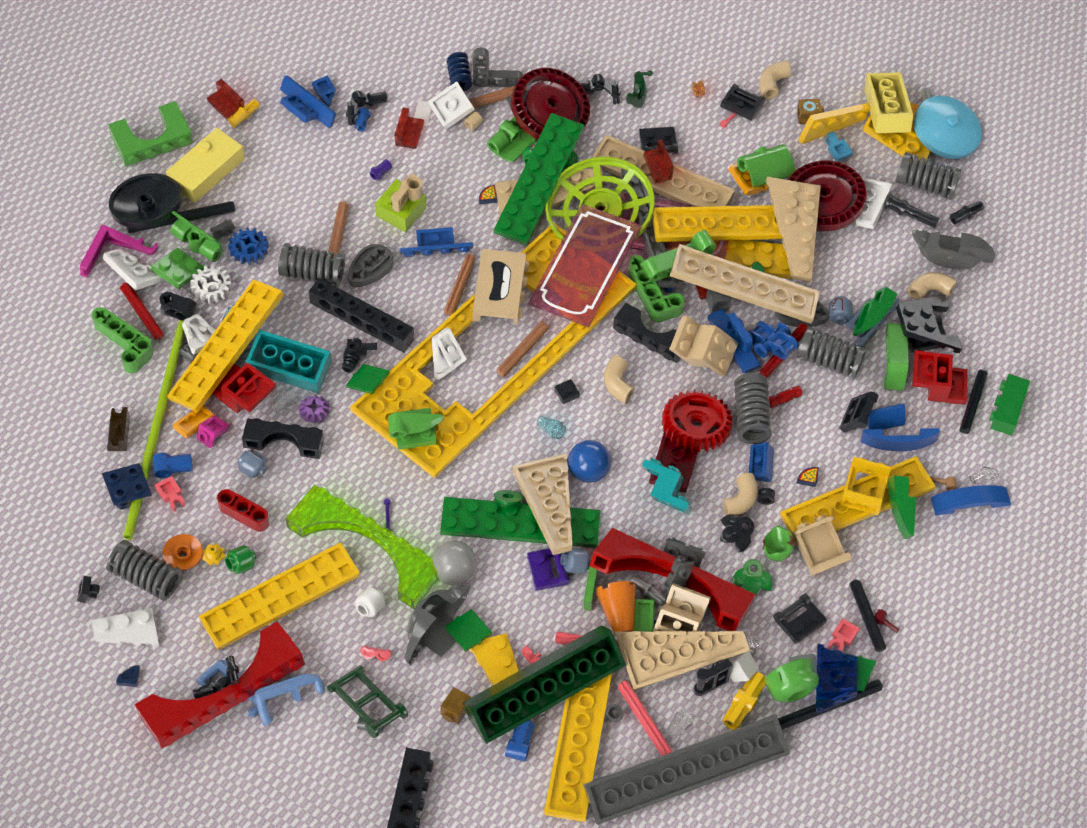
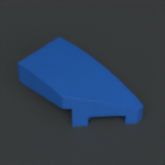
(324, 89)

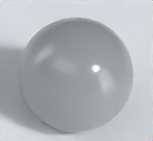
(454, 562)

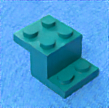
(667, 485)

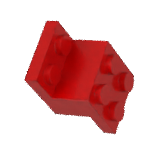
(940, 377)
(243, 388)

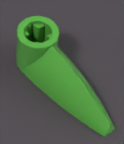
(408, 423)

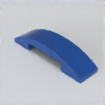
(899, 443)
(970, 497)

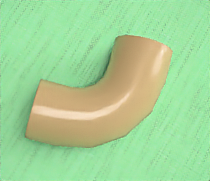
(770, 76)
(931, 281)
(614, 381)
(745, 498)

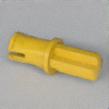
(243, 113)

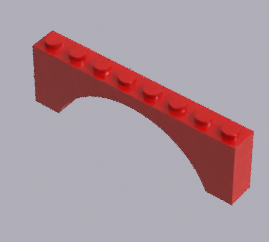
(623, 552)
(173, 719)

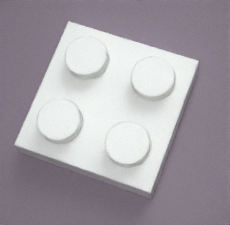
(451, 105)

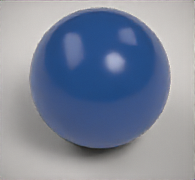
(589, 461)

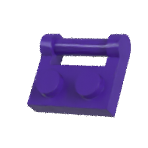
(542, 571)

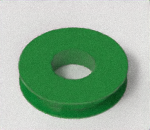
(508, 498)

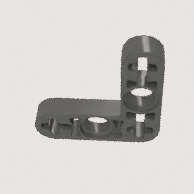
(509, 77)

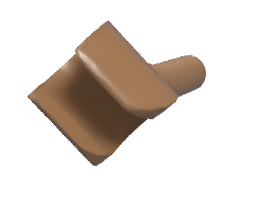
(949, 481)

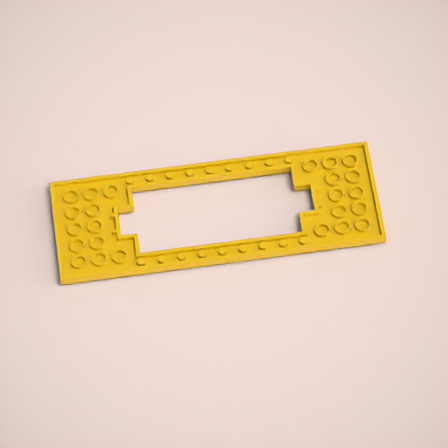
(406, 387)

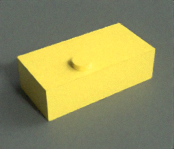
(888, 102)
(206, 164)

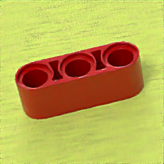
(238, 503)

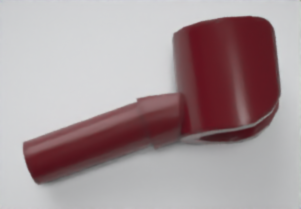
(880, 617)

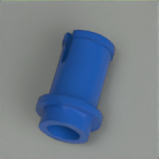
(363, 116)

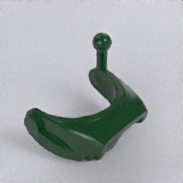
(639, 86)

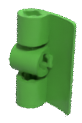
(509, 140)
(767, 162)
(197, 239)

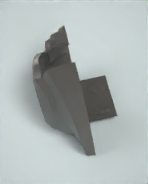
(953, 251)
(429, 620)

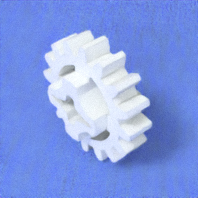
(211, 284)

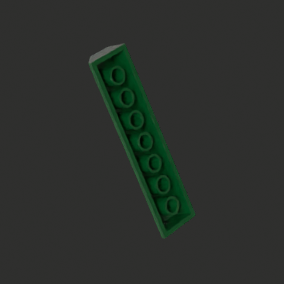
(544, 684)

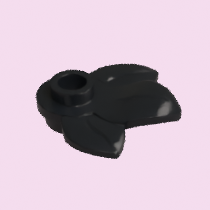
(735, 532)

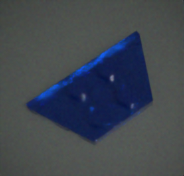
(837, 678)

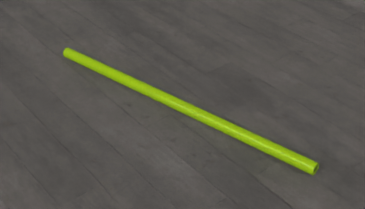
(156, 425)

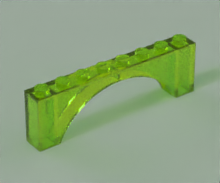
(324, 512)

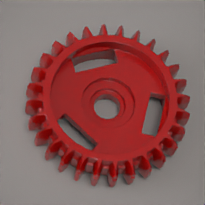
(699, 408)

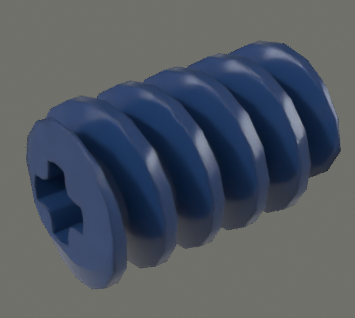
(459, 70)

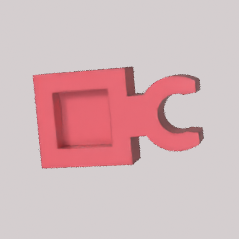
(170, 492)
(843, 634)

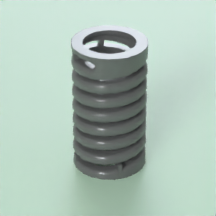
(928, 179)
(312, 261)
(829, 359)
(752, 408)
(144, 570)

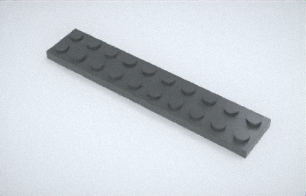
(686, 769)

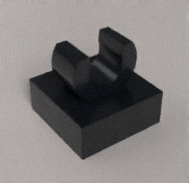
(87, 589)

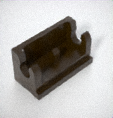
(118, 430)

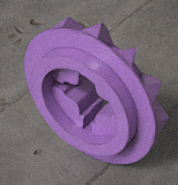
(321, 412)

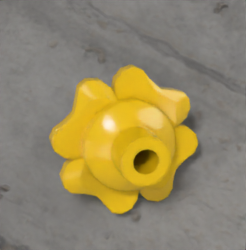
(213, 554)

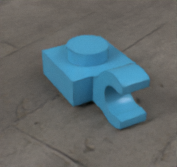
(838, 149)

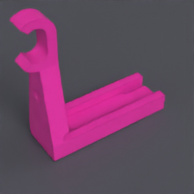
(114, 237)

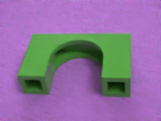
(135, 149)

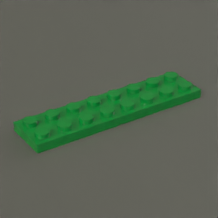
(538, 179)
(490, 521)

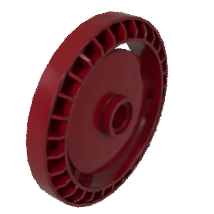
(561, 94)
(834, 193)

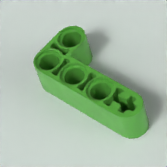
(661, 265)
(656, 300)
(106, 321)
(896, 358)

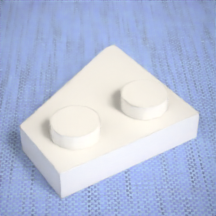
(197, 332)
(446, 353)

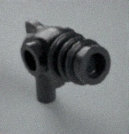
(353, 353)

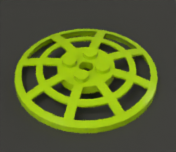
(601, 196)

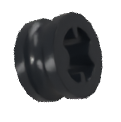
(766, 496)

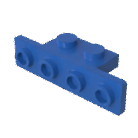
(304, 104)
(435, 240)
(735, 328)

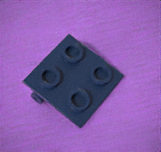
(126, 485)

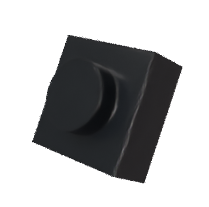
(566, 391)

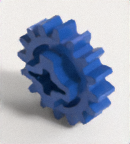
(248, 246)

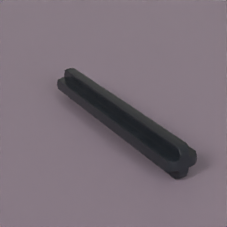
(973, 401)
(867, 615)

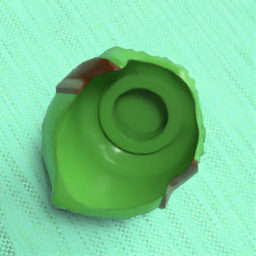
(778, 544)

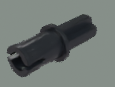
(966, 212)

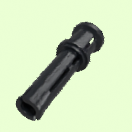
(902, 207)

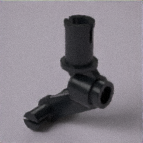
(599, 83)
(359, 99)
(231, 678)

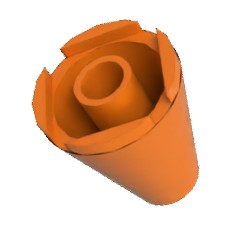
(618, 605)

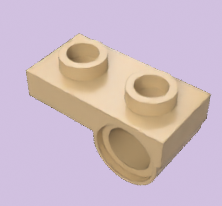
(407, 192)

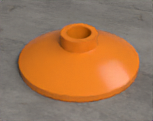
(180, 545)

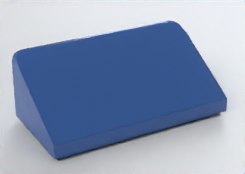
(887, 417)
(761, 461)

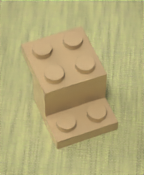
(703, 345)
(682, 610)

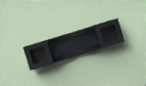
(629, 323)
(260, 433)

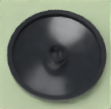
(145, 200)

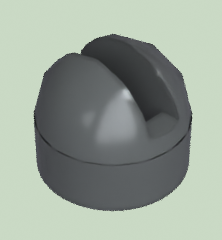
(610, 715)

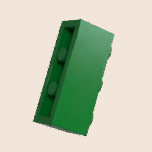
(1009, 404)

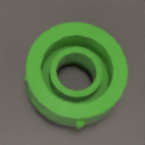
(792, 681)

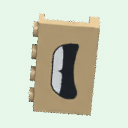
(500, 285)

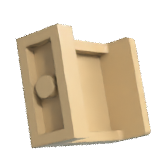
(820, 545)

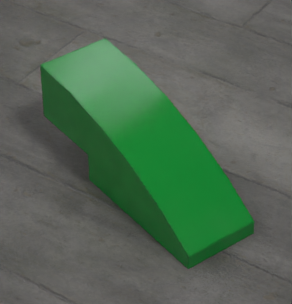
(875, 310)
(902, 505)

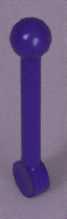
(387, 502)

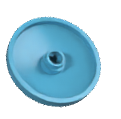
(947, 127)

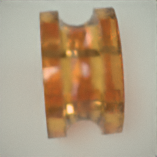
(698, 88)

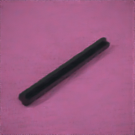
(194, 214)
(810, 711)

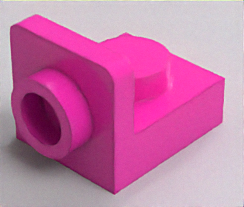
(210, 430)

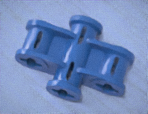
(776, 340)

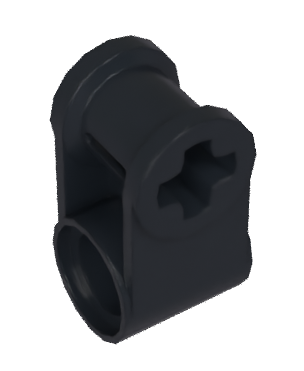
(178, 306)

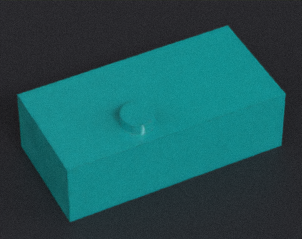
(290, 361)

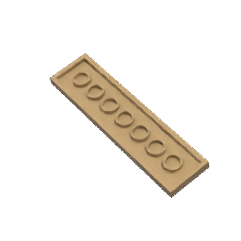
(683, 188)
(745, 283)

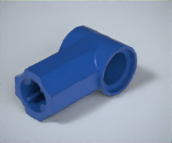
(165, 464)
(519, 744)

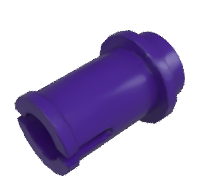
(377, 172)

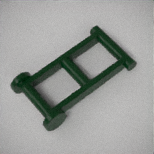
(372, 728)

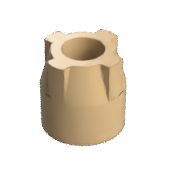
(473, 120)

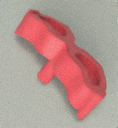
(370, 652)
(528, 654)

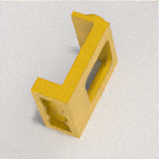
(860, 501)

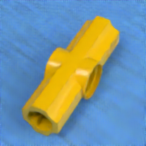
(744, 701)

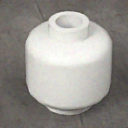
(370, 602)

